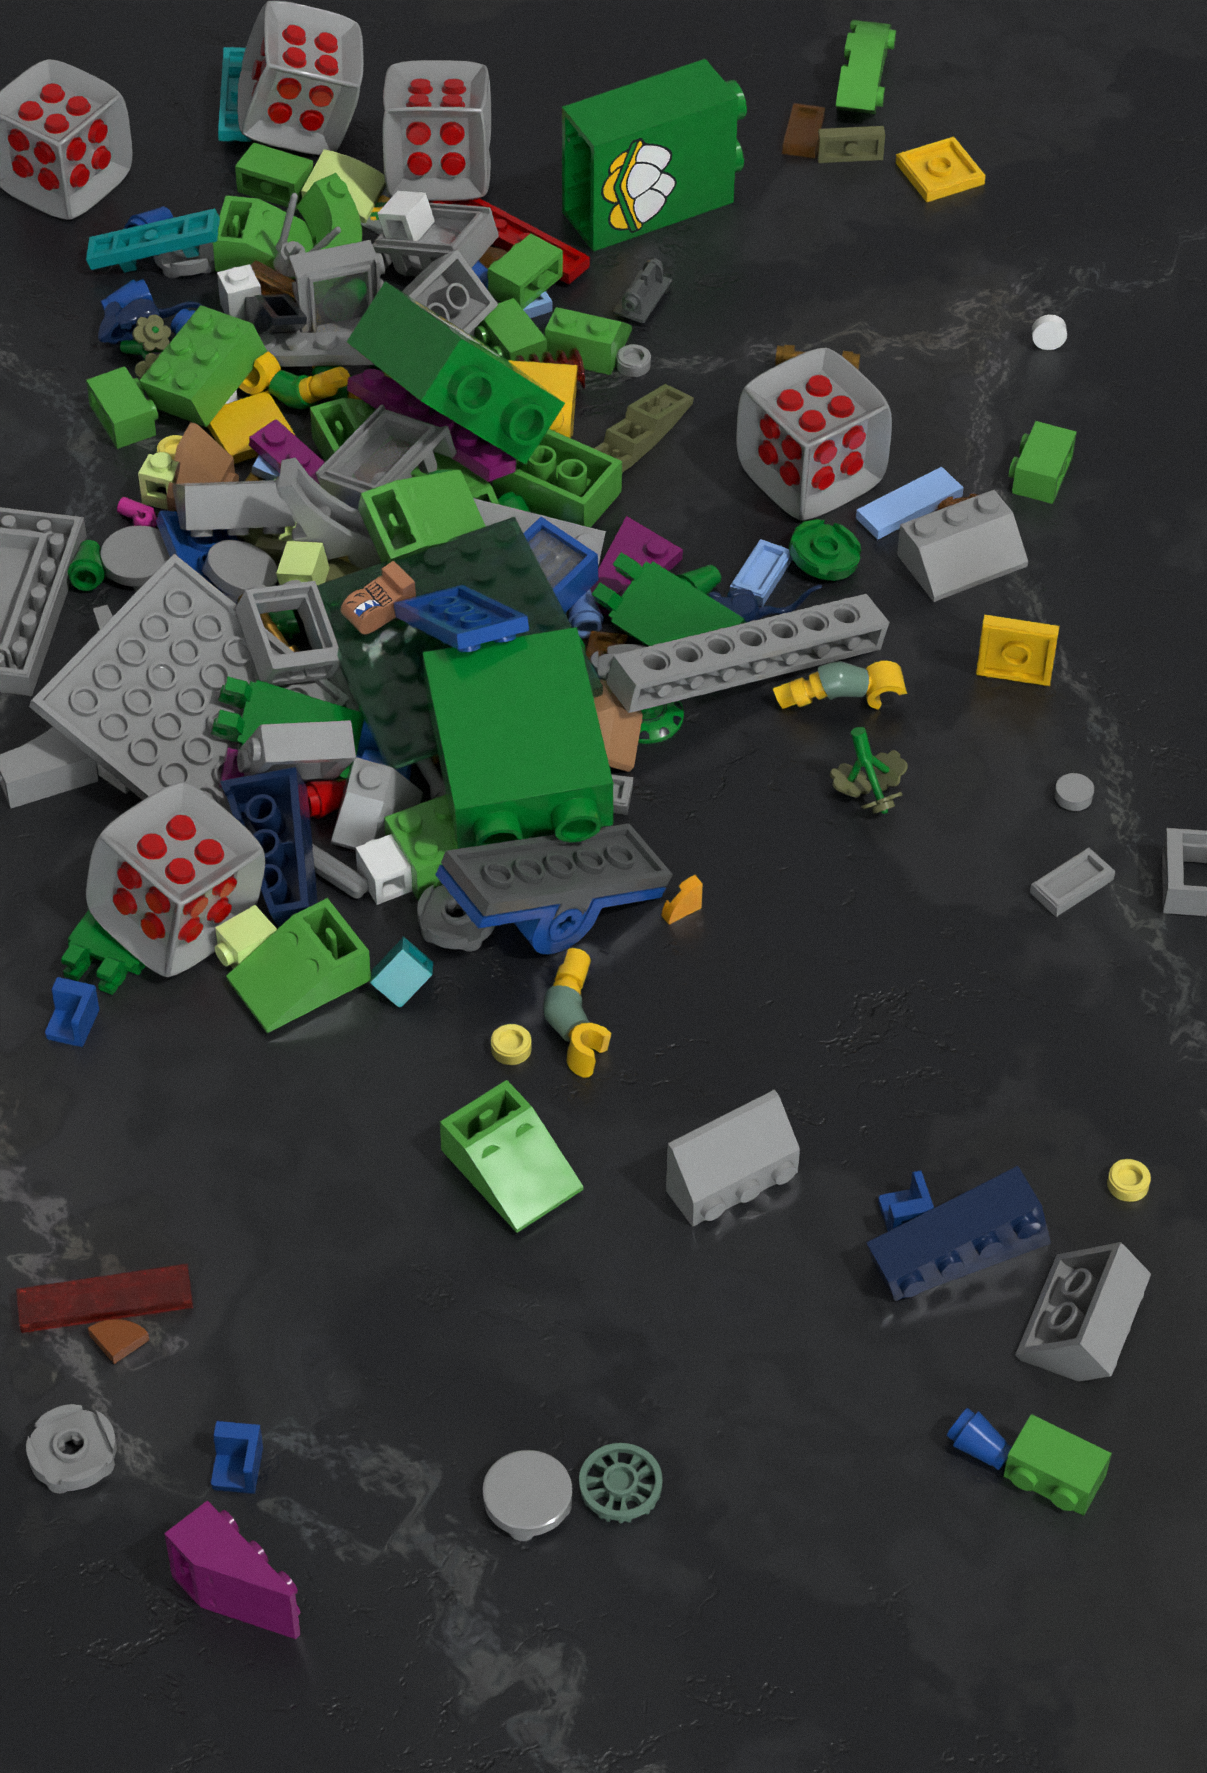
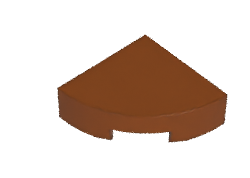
(118, 1337)

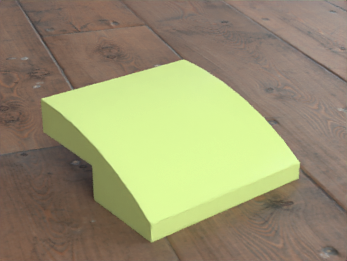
(361, 179)

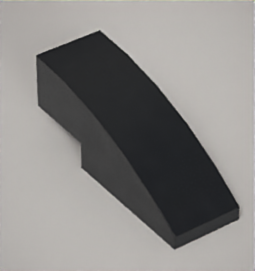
(274, 313)

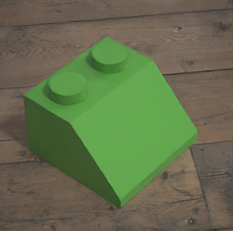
(593, 336)

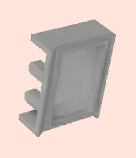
(455, 227)
(336, 285)
(383, 451)

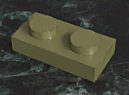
(850, 144)

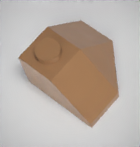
(200, 461)
(618, 729)

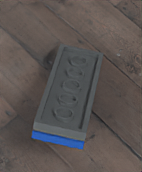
(551, 884)

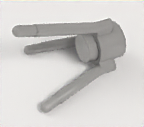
(285, 249)

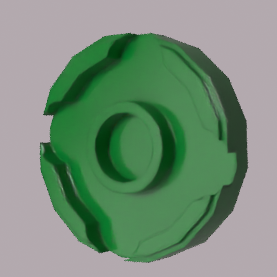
(825, 550)

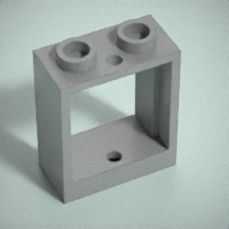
(295, 666)
(314, 748)
(1181, 847)

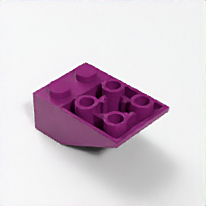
(229, 1573)

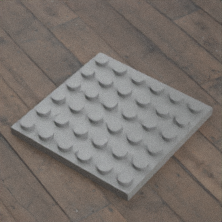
(152, 683)

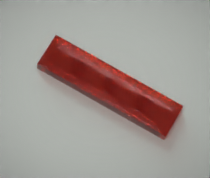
(104, 1298)

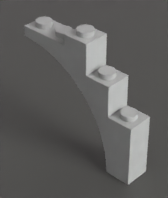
(324, 517)
(49, 761)

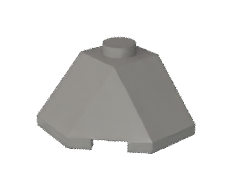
(368, 797)

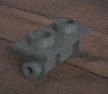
(643, 292)

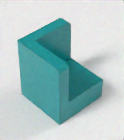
(401, 972)

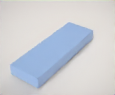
(908, 502)

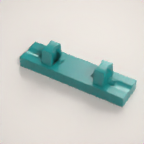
(228, 114)
(152, 239)

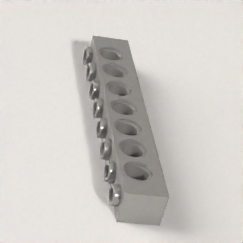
(746, 652)

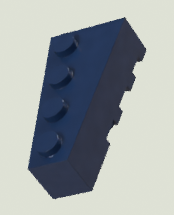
(278, 816)
(961, 1236)

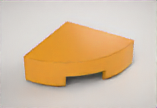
(685, 902)

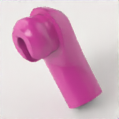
(140, 513)

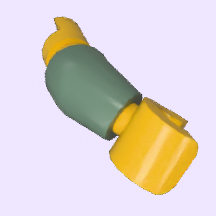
(843, 680)
(565, 1014)

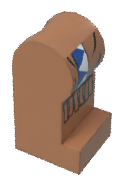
(374, 605)

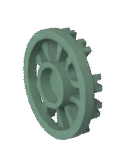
(620, 1482)

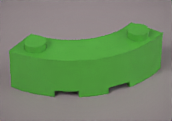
(861, 79)
(331, 206)

